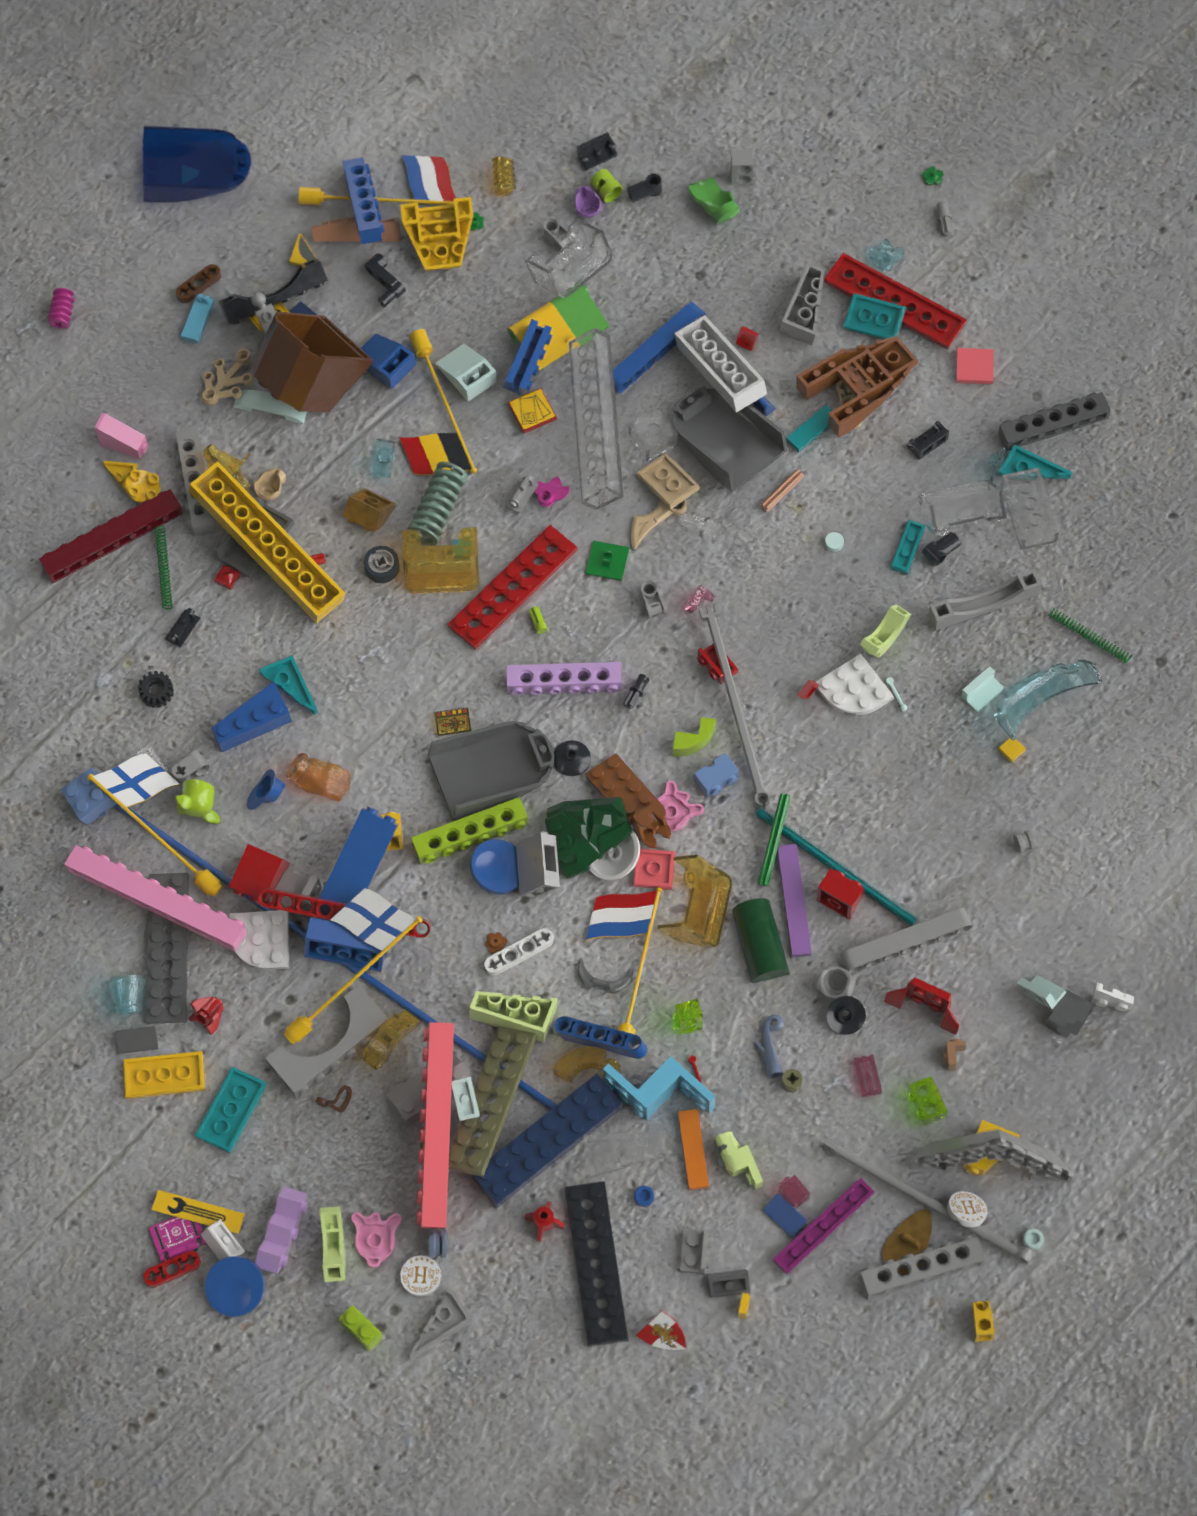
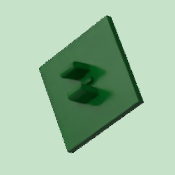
(607, 560)

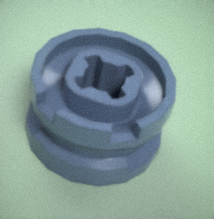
(435, 1243)

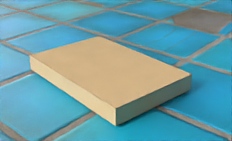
(668, 481)

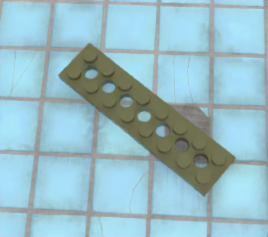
(497, 1110)

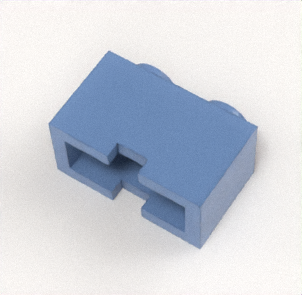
(714, 778)

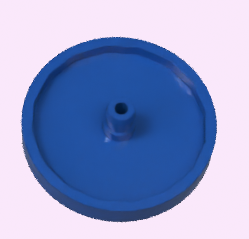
(495, 867)
(234, 1286)

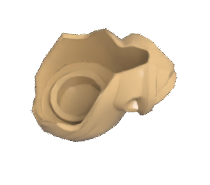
(269, 484)

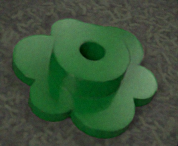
(477, 222)

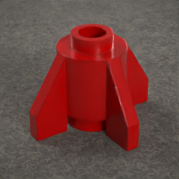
(207, 1011)
(544, 1224)

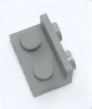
(694, 1252)

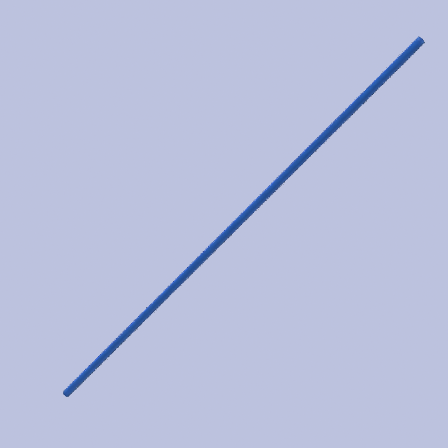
(365, 976)

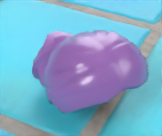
(587, 202)

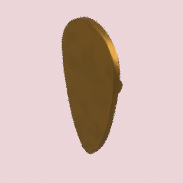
(909, 1238)

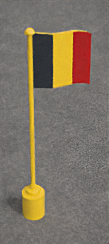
(429, 450)

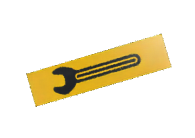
(197, 1211)

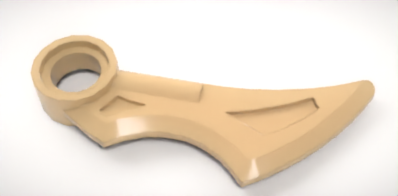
(643, 524)

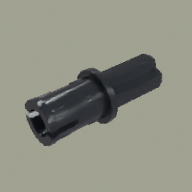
(636, 691)

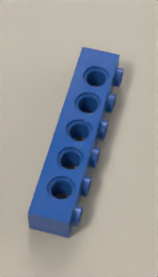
(362, 200)

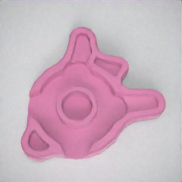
(677, 806)
(375, 1237)

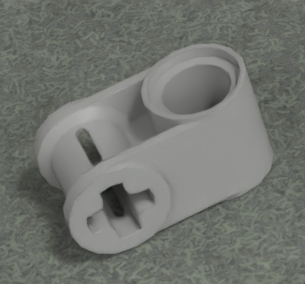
(558, 236)
(652, 602)
(190, 768)

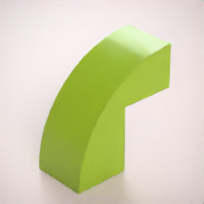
(689, 743)

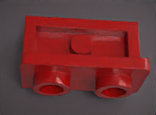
(709, 659)

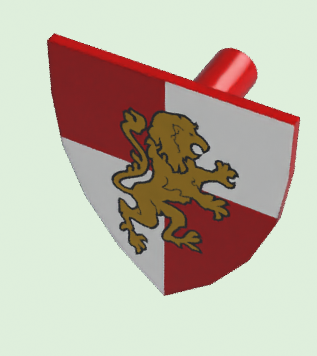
(663, 1333)

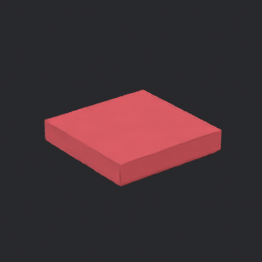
(974, 366)
(654, 869)

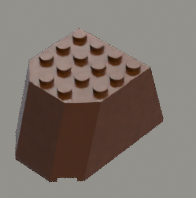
(308, 362)

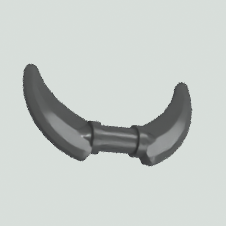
(613, 986)

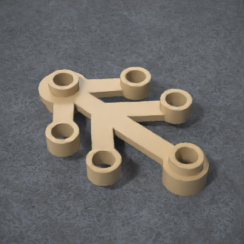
(211, 395)

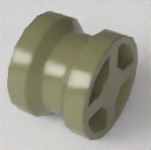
(790, 1084)

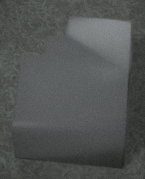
(1069, 1014)

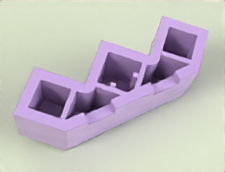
(281, 1230)

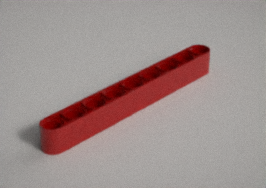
(316, 903)

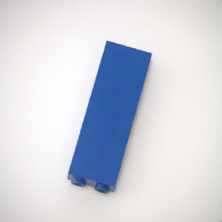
(359, 857)

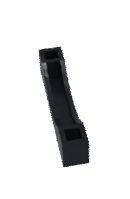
(307, 276)

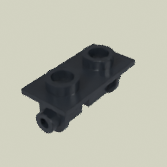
(182, 627)

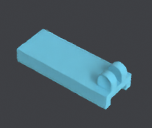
(197, 318)

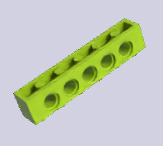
(476, 822)

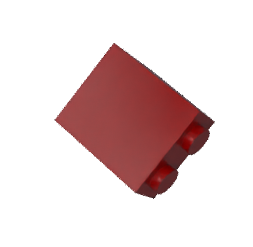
(257, 872)

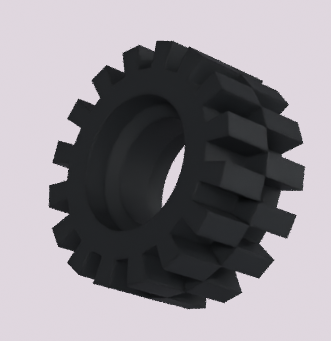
(153, 679)

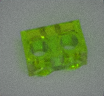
(687, 1017)
(932, 1099)

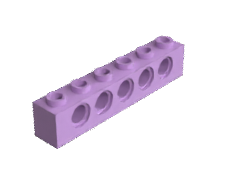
(555, 672)

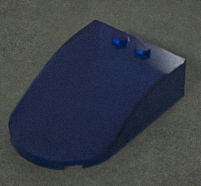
(191, 163)

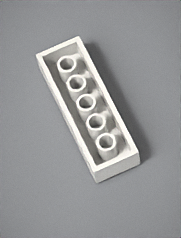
(720, 363)

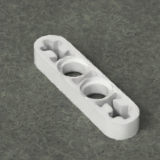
(521, 955)

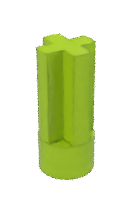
(538, 620)

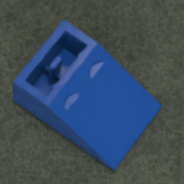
(390, 359)

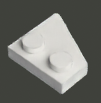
(1113, 999)

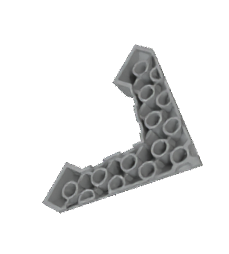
(993, 1144)

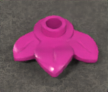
(551, 491)

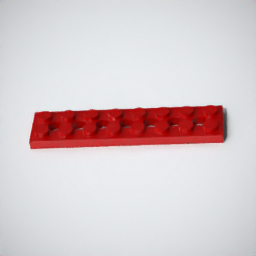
(907, 298)
(513, 598)

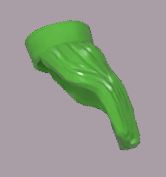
(714, 200)

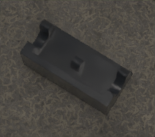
(596, 151)
(928, 440)

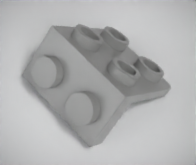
(298, 884)

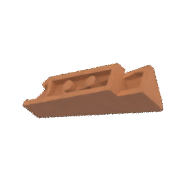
(346, 230)

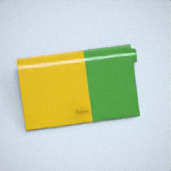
(567, 317)

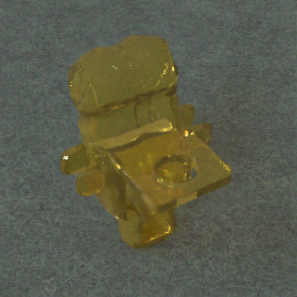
(232, 465)

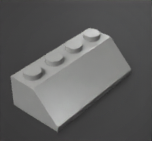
(407, 1096)

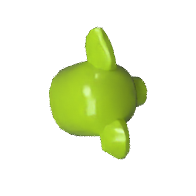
(197, 800)

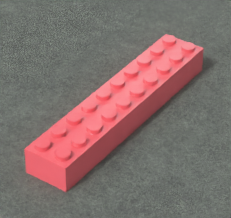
(436, 1126)

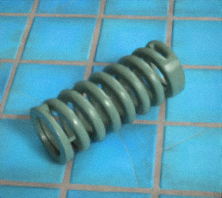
(446, 479)

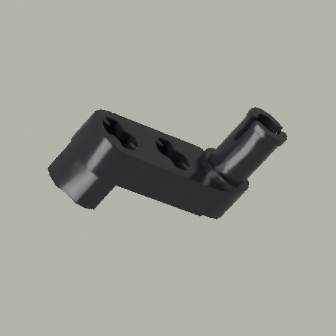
(376, 269)

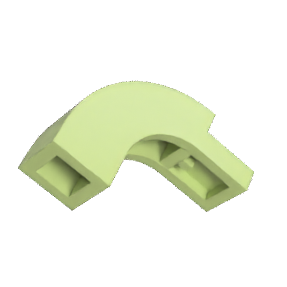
(886, 632)
(333, 1244)

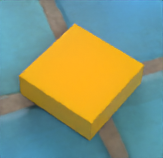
(1012, 749)
(744, 1304)

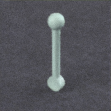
(889, 681)

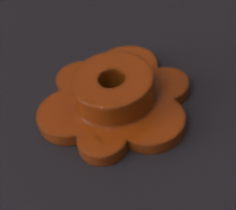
(499, 945)

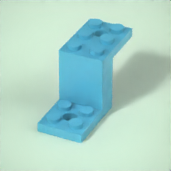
(659, 1088)

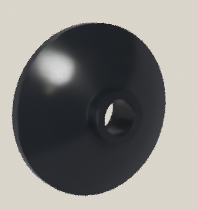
(575, 765)
(846, 1024)

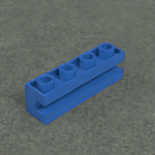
(527, 358)

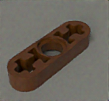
(212, 279)

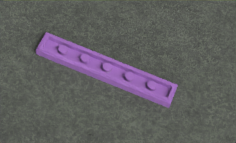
(794, 900)

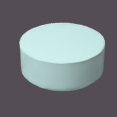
(834, 541)
(1033, 1239)

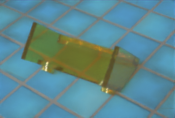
(706, 903)

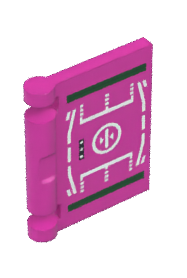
(176, 1236)

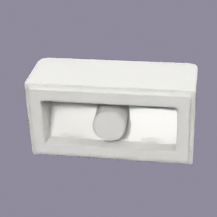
(222, 1241)

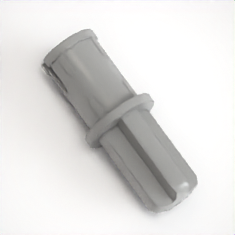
(944, 218)

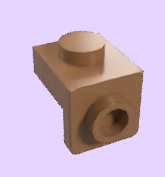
(949, 1055)

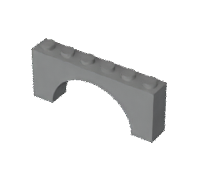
(302, 1072)

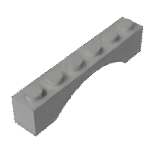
(957, 610)

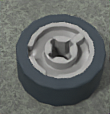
(385, 572)

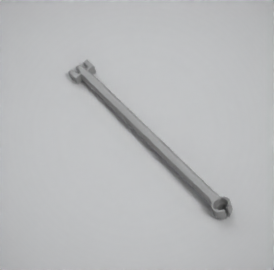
(735, 703)
(1022, 1254)

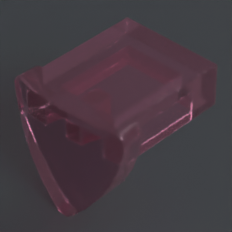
(698, 593)

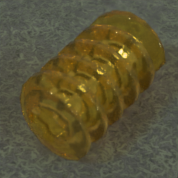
(503, 175)

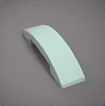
(265, 402)

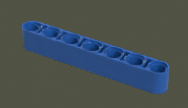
(654, 348)

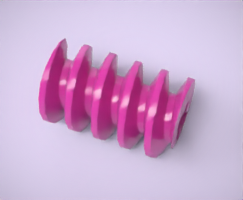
(61, 308)

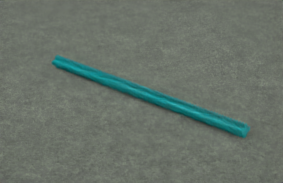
(812, 850)

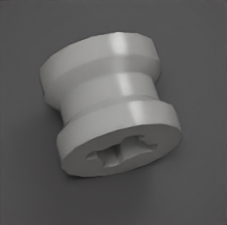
(1024, 841)

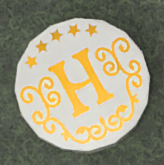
(967, 1209)
(420, 1276)

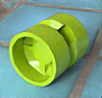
(606, 185)

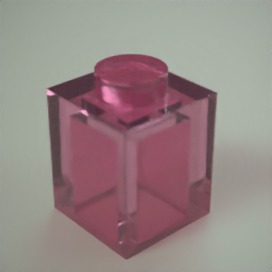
(793, 1191)

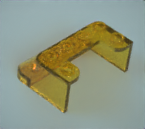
(441, 566)

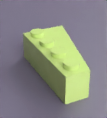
(514, 1012)

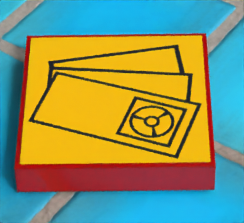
(532, 410)

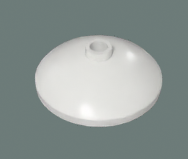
(615, 868)

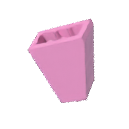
(120, 437)

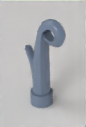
(768, 1051)

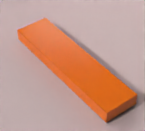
(693, 1149)

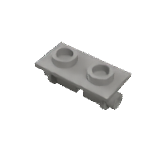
(521, 494)

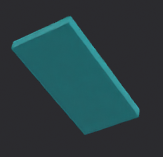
(231, 1110)

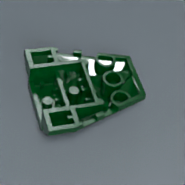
(586, 831)

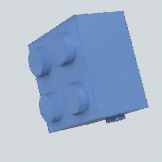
(87, 798)

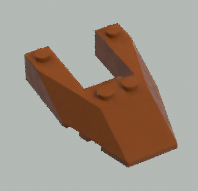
(867, 371)

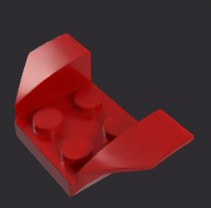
(925, 993)

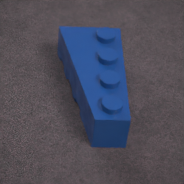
(253, 718)

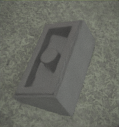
(137, 1039)
(728, 1283)

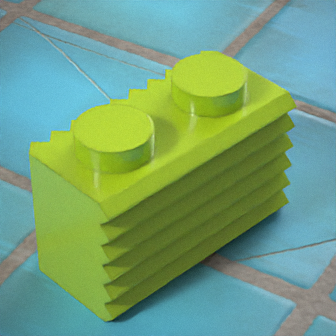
(360, 1328)

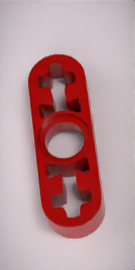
(156, 1269)

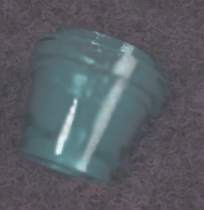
(126, 993)

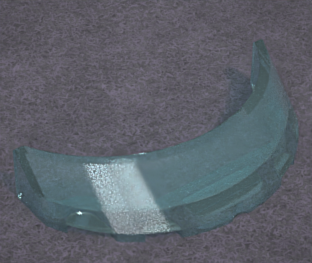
(1041, 687)

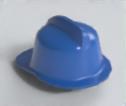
(265, 791)

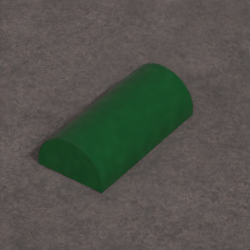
(760, 940)

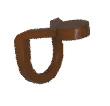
(324, 1103)

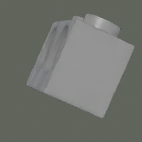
(742, 167)

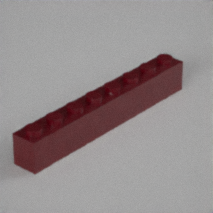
(111, 536)

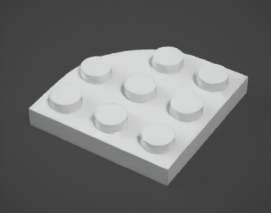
(854, 688)
(266, 939)

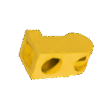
(983, 1321)

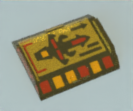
(452, 721)

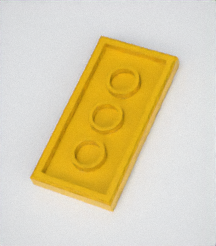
(164, 1075)

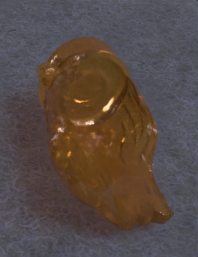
(319, 777)

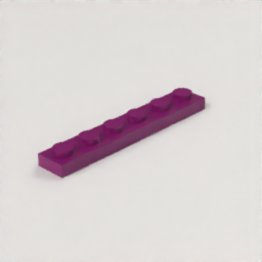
(823, 1226)

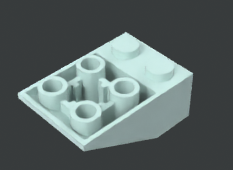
(467, 371)

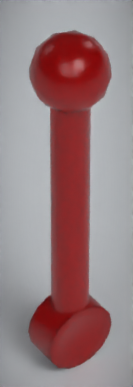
(692, 1060)

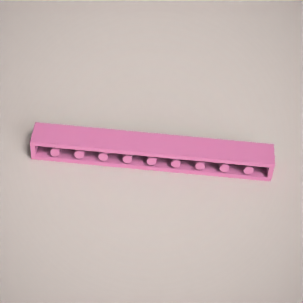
(156, 898)

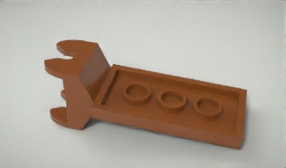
(643, 809)

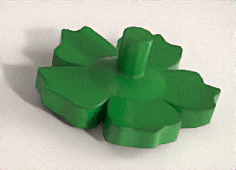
(932, 176)

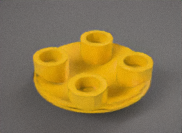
(142, 485)

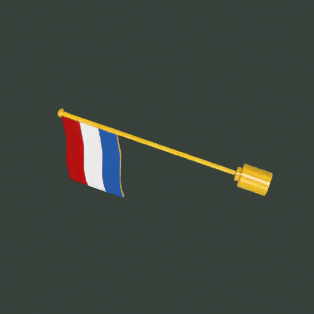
(427, 180)
(625, 917)

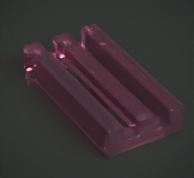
(864, 1060)

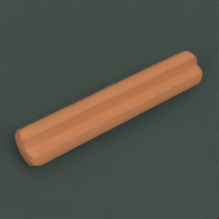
(781, 490)

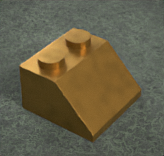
(368, 509)

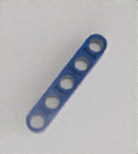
(607, 1042)

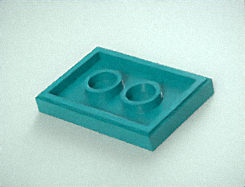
(874, 317)

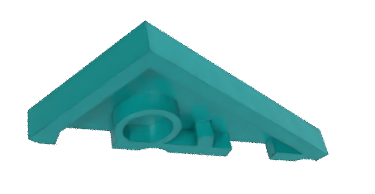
(1022, 460)
(290, 680)

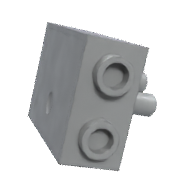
(537, 865)

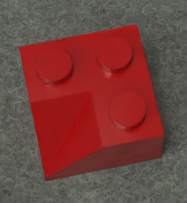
(840, 893)

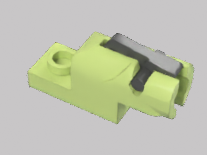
(736, 1159)

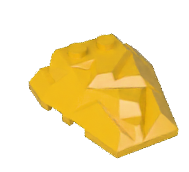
(439, 232)

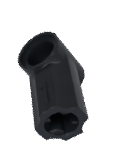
(645, 188)
(937, 551)

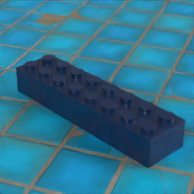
(547, 1140)

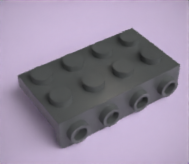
(233, 554)

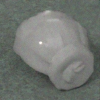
(835, 982)

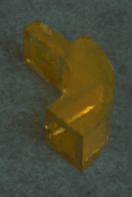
(388, 1037)
(583, 1059)

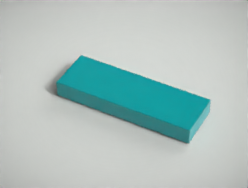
(810, 429)
(907, 547)

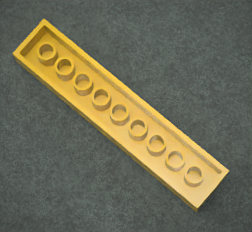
(267, 542)

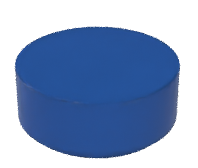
(644, 1196)

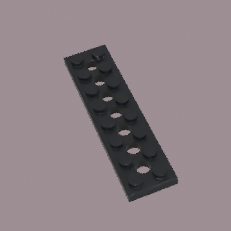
(586, 1273)

